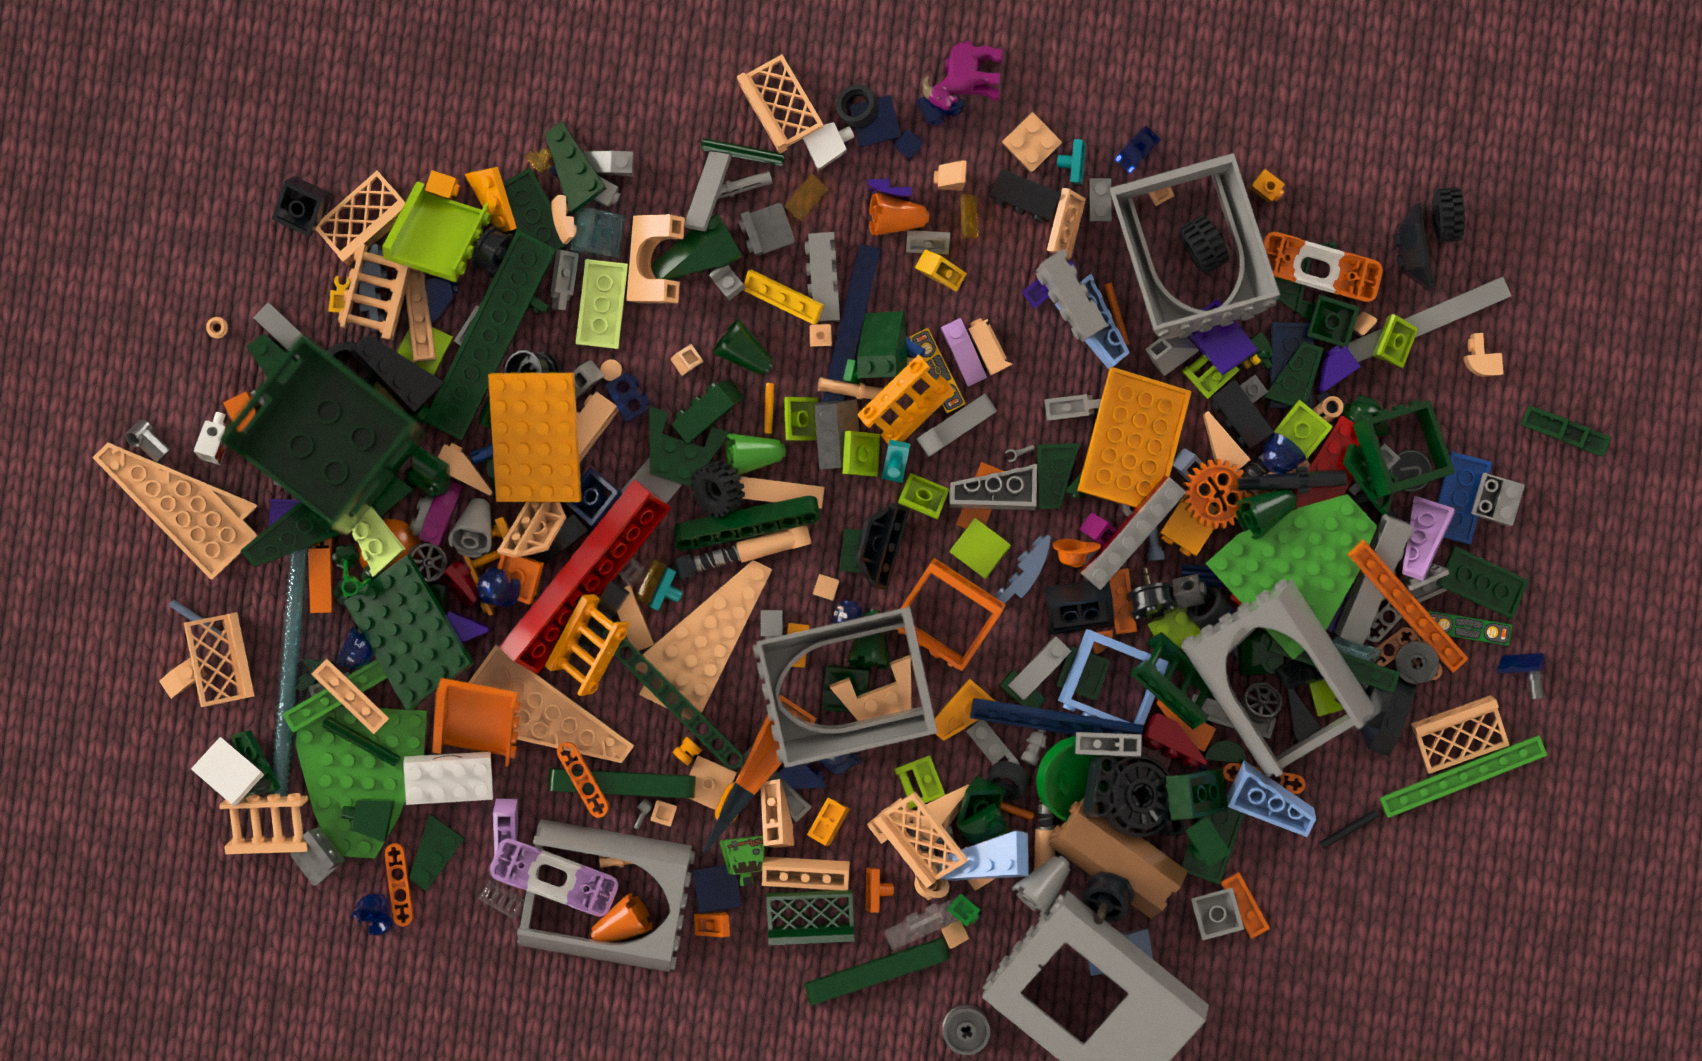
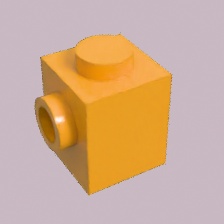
(1268, 186)

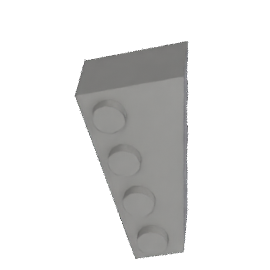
(823, 274)
(1070, 296)
(1002, 490)

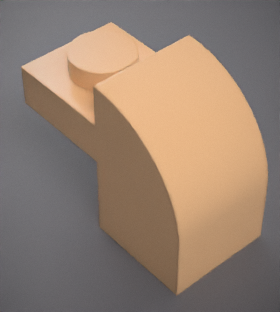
(1479, 362)

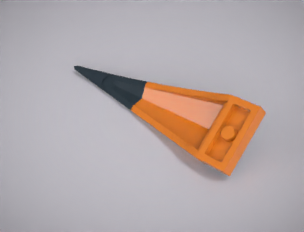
(757, 769)

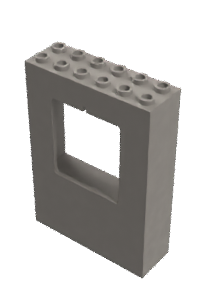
(1145, 1026)

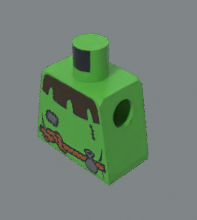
(743, 857)

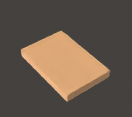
(1066, 222)

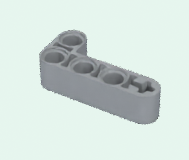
(956, 425)

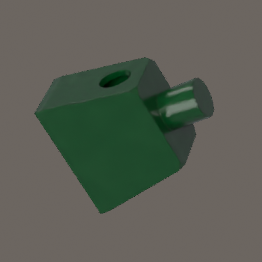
(370, 817)

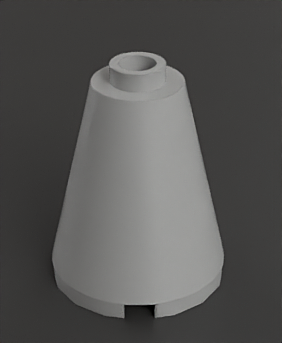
(473, 530)
(1043, 884)

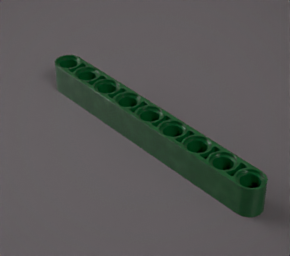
(682, 703)

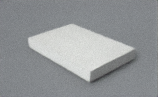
(227, 771)

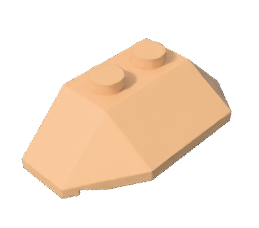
(533, 529)

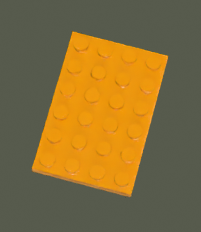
(535, 437)
(1133, 437)

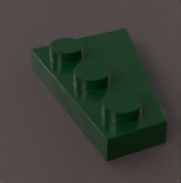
(249, 748)

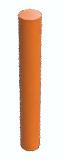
(1116, 311)
(1017, 811)

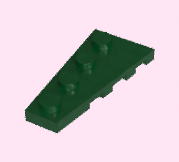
(574, 170)

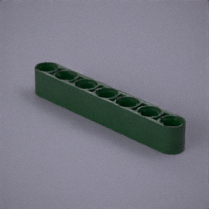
(746, 523)
(627, 783)
(877, 971)

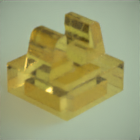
(539, 160)

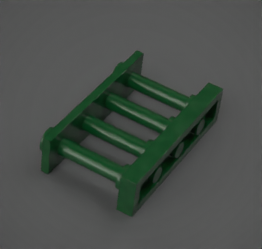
(1164, 689)

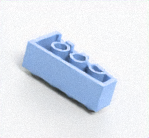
(1108, 342)
(1269, 801)
(992, 859)

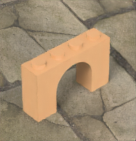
(646, 235)

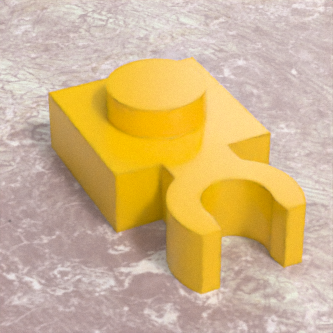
(336, 297)

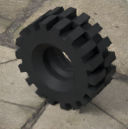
(1448, 214)
(708, 494)

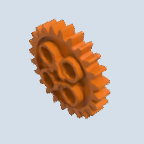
(1200, 503)

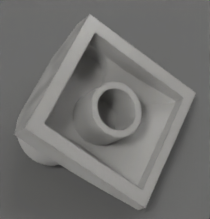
(1217, 914)

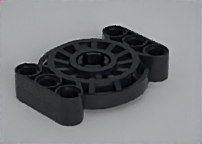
(1121, 807)

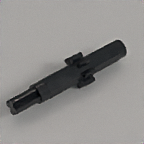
(1299, 480)

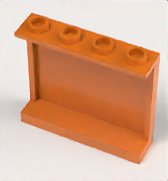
(476, 718)

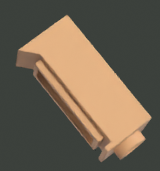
(988, 346)

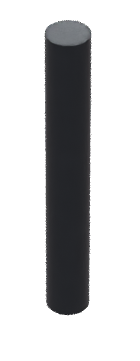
(1349, 829)

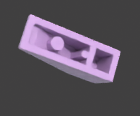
(963, 352)
(505, 820)

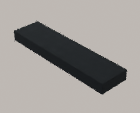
(609, 604)

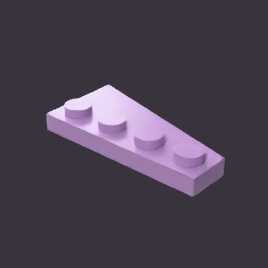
(1429, 525)

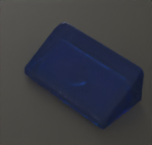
(1521, 663)

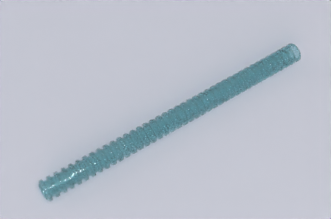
(289, 668)

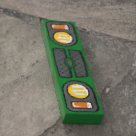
(1473, 628)

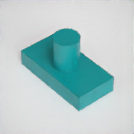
(1074, 162)
(895, 461)
(665, 589)

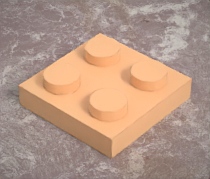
(1032, 142)

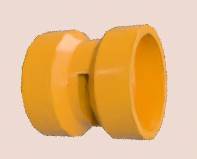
(689, 746)

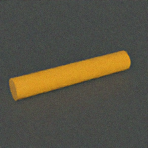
(768, 415)

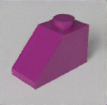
(1097, 529)

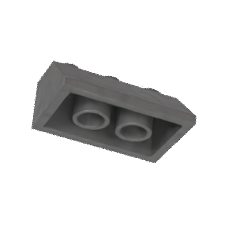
(831, 423)

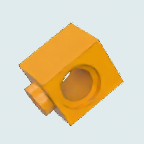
(442, 185)

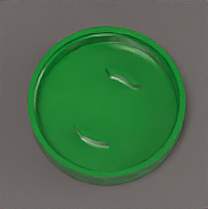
(1063, 777)

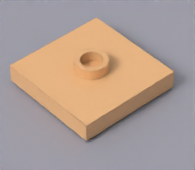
(710, 781)

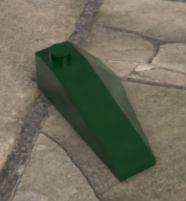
(698, 252)

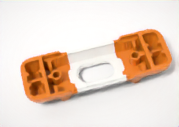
(1348, 276)

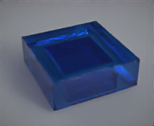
(908, 144)

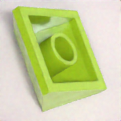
(1395, 341)
(800, 419)
(923, 496)

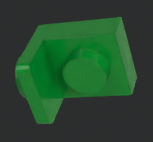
(964, 910)

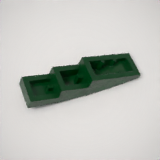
(1566, 431)

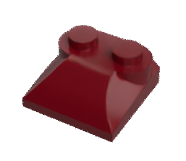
(459, 581)

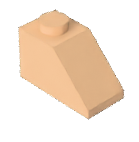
(180, 678)

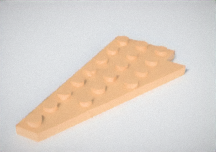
(194, 514)
(702, 642)
(548, 714)

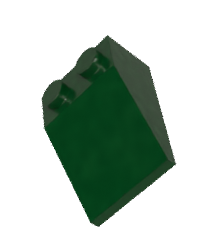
(882, 345)
(1196, 794)

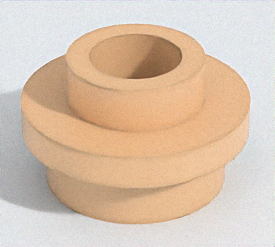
(211, 324)

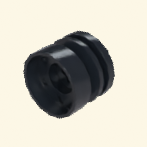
(532, 362)

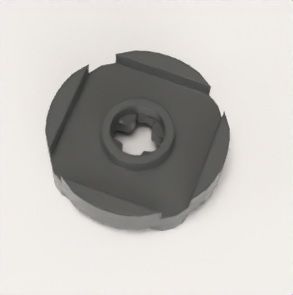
(1405, 664)

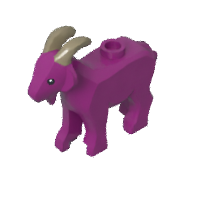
(964, 75)

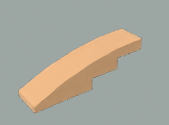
(778, 491)

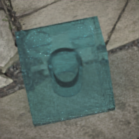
(598, 232)

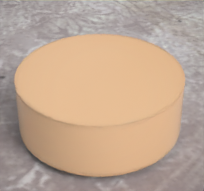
(611, 370)

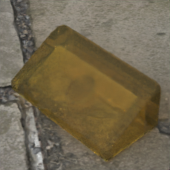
(806, 197)
(969, 219)
(651, 581)

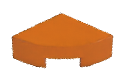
(1097, 647)

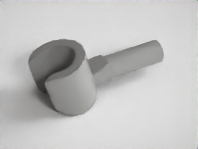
(1019, 452)
(645, 807)

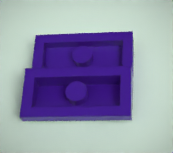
(882, 186)

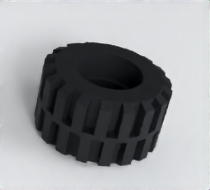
(1204, 244)

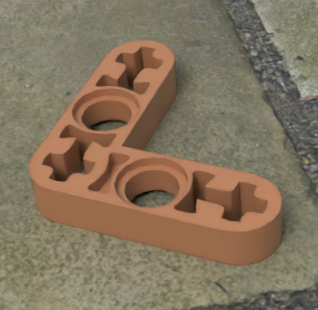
(1395, 641)

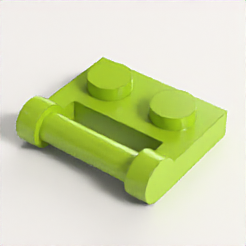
(1210, 380)
(926, 778)

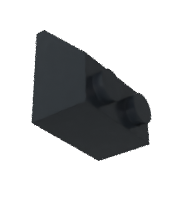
(301, 205)

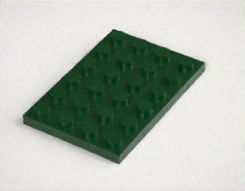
(408, 632)

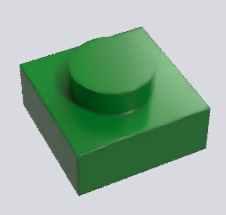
(851, 372)

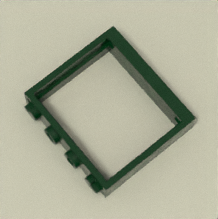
(1374, 456)

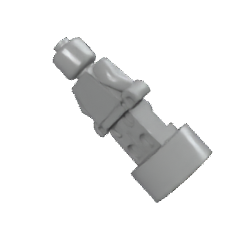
(1037, 741)

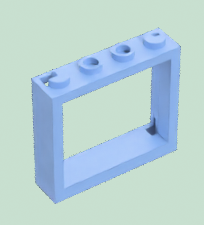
(1077, 668)

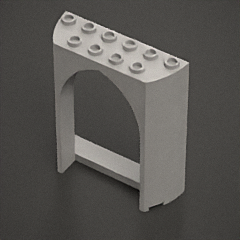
(1255, 285)
(1289, 613)
(809, 742)
(662, 859)

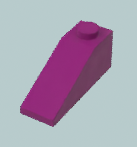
(440, 515)

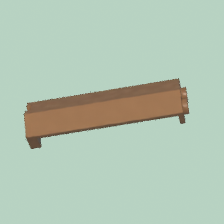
(1100, 848)

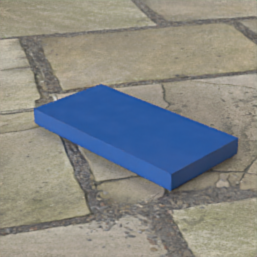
(1460, 492)

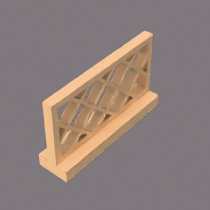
(766, 115)
(371, 233)
(237, 656)
(1458, 716)
(909, 846)

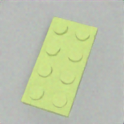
(602, 304)

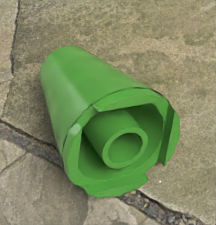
(751, 452)

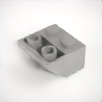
(1497, 499)

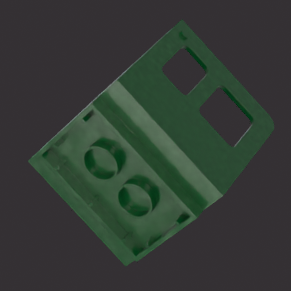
(325, 436)

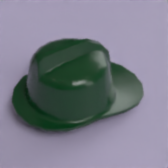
(1364, 406)

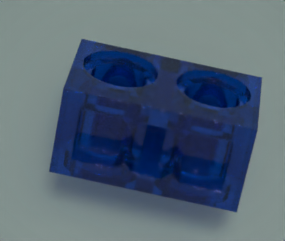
(623, 399)

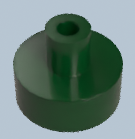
(420, 414)

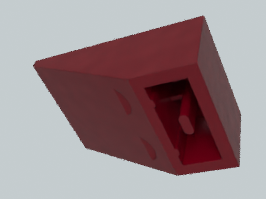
(1172, 740)

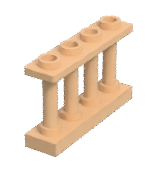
(392, 307)
(259, 843)

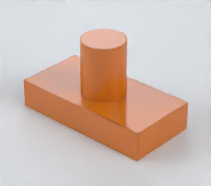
(875, 889)

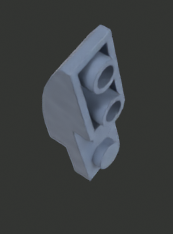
(372, 290)
(1031, 565)

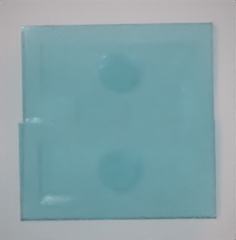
(1357, 650)

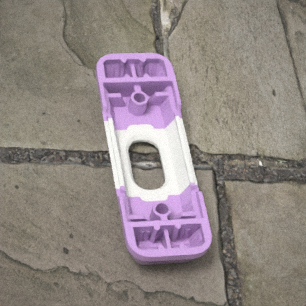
(583, 890)

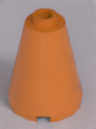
(895, 215)
(623, 921)

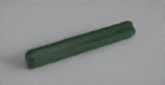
(743, 152)
(361, 741)

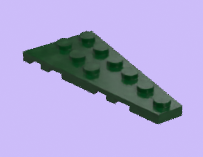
(289, 534)

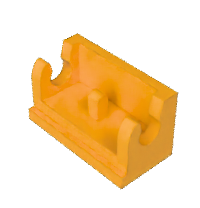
(828, 822)

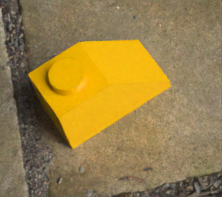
(940, 270)

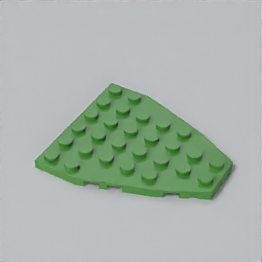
(1305, 547)
(343, 773)

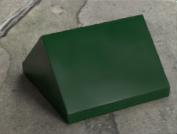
(979, 796)

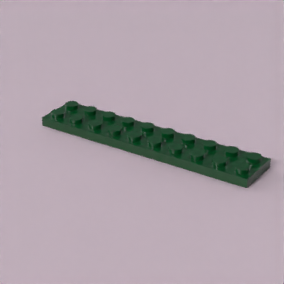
(490, 334)

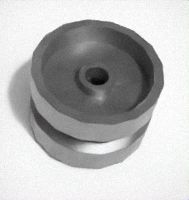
(966, 1042)

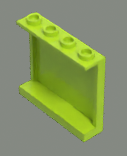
(435, 234)

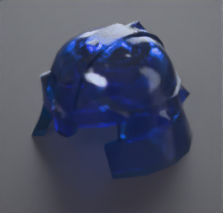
(1282, 454)
(495, 588)
(355, 651)
(376, 910)

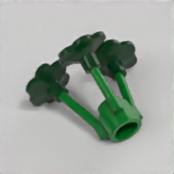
(347, 557)

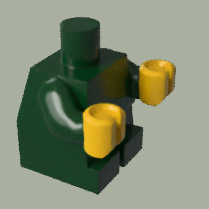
(1262, 355)

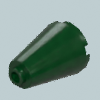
(743, 349)
(1264, 511)
(870, 649)

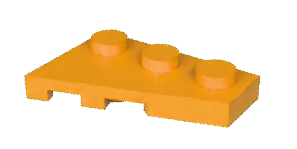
(490, 189)
(956, 713)

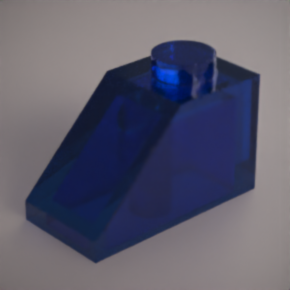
(1137, 149)
(440, 296)

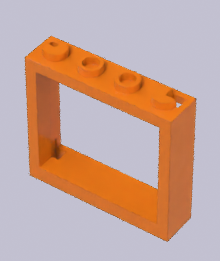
(969, 589)

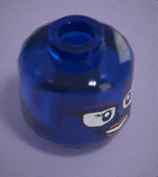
(846, 611)

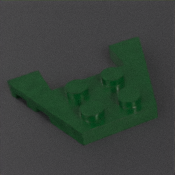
(1292, 292)
(673, 457)

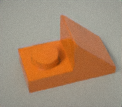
(712, 924)

